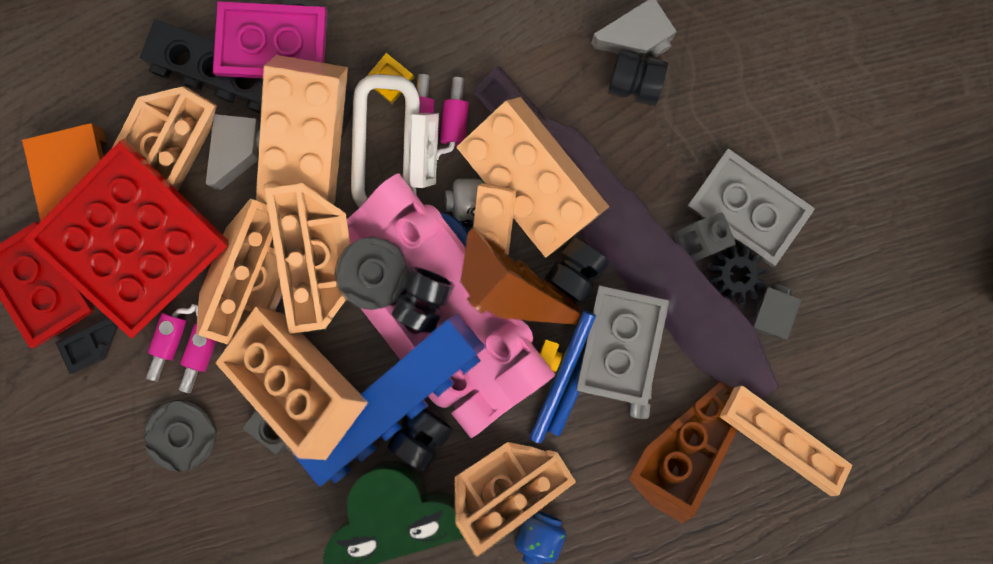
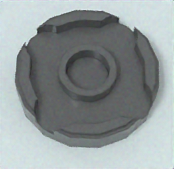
(371, 273)
(180, 435)

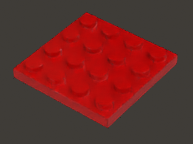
(127, 239)

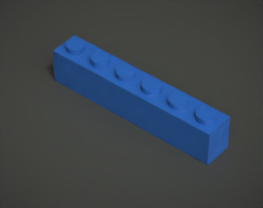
(401, 393)

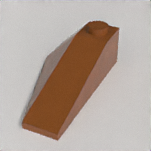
(510, 287)
(685, 457)

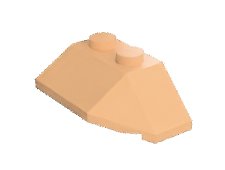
(169, 130)
(307, 243)
(240, 276)
(506, 491)

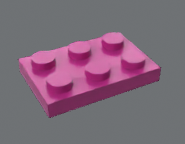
(255, 32)

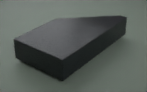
(87, 345)

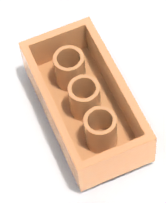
(301, 125)
(521, 154)
(291, 384)

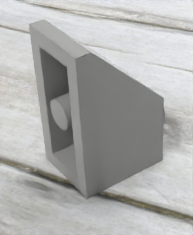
(640, 31)
(232, 149)

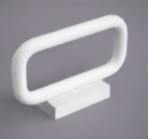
(419, 136)

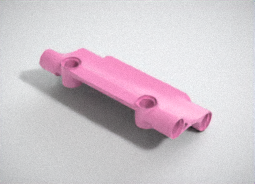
(509, 363)

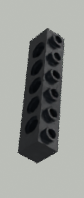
(168, 42)

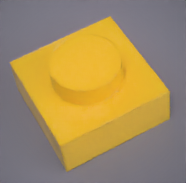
(390, 66)
(550, 354)

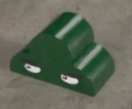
(391, 517)

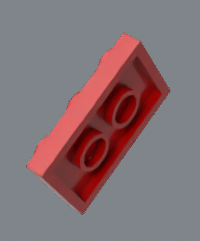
(36, 293)

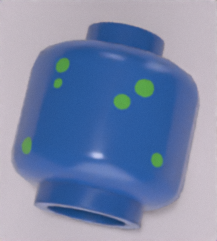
(541, 539)

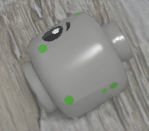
(462, 199)

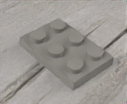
(754, 205)
(623, 346)

